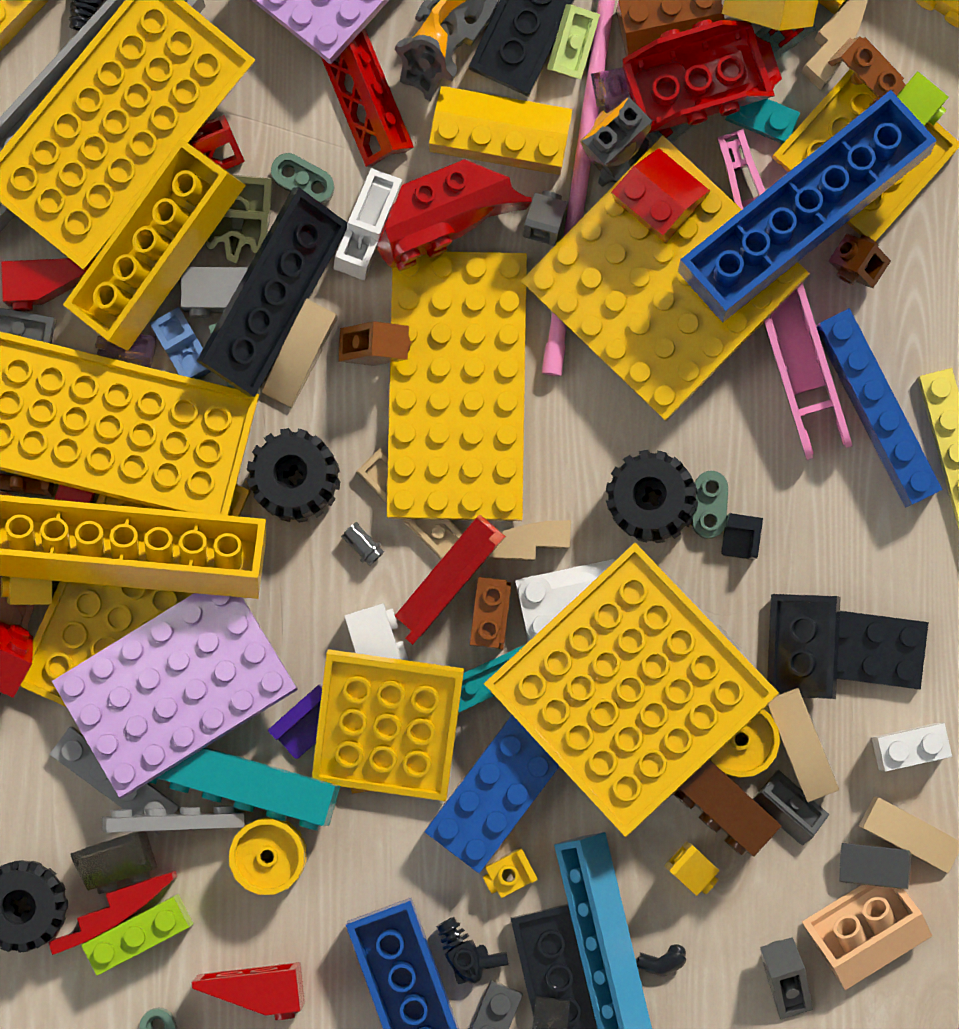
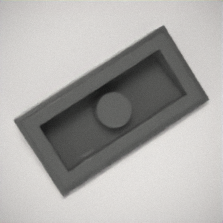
(790, 808)
(875, 866)

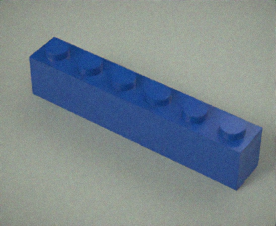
(877, 408)

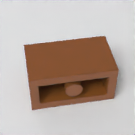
(374, 343)

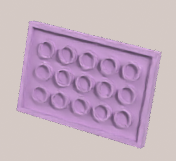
(173, 687)

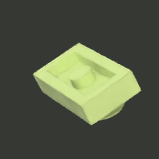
(573, 41)

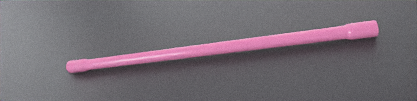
(555, 346)

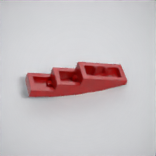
(122, 904)

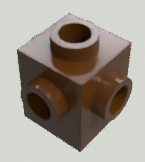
(854, 256)

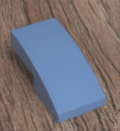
(180, 343)

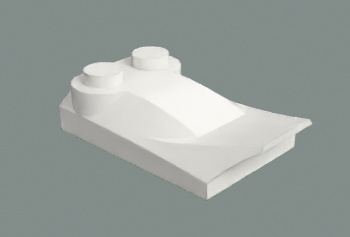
(549, 593)

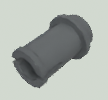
(362, 544)

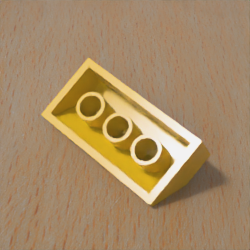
(500, 130)

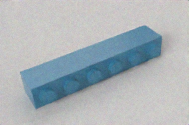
(602, 933)

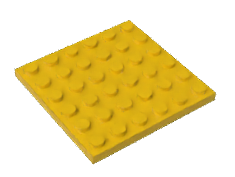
(633, 308)
(631, 689)

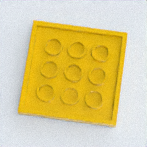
(832, 115)
(387, 724)

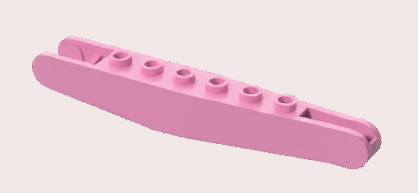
(791, 325)

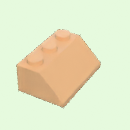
(866, 931)

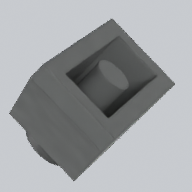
(545, 217)
(786, 977)

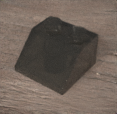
(115, 860)

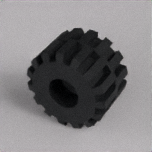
(281, 459)
(631, 488)
(47, 903)

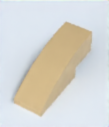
(831, 38)
(299, 353)
(523, 540)
(803, 745)
(910, 834)

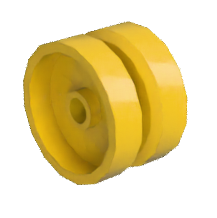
(756, 754)
(257, 873)

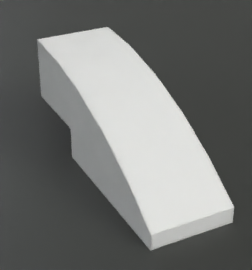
(366, 224)

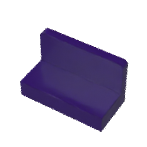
(299, 725)

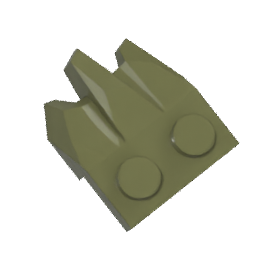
(246, 219)

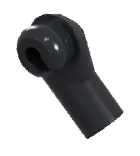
(665, 964)

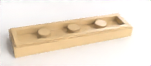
(436, 534)

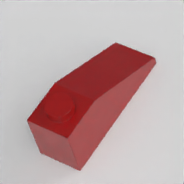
(38, 281)

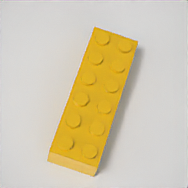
(153, 245)

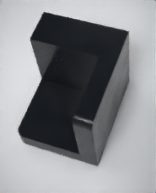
(742, 536)

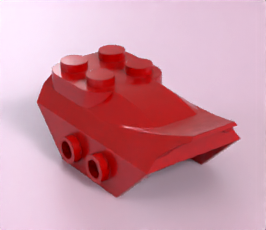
(700, 73)
(443, 208)

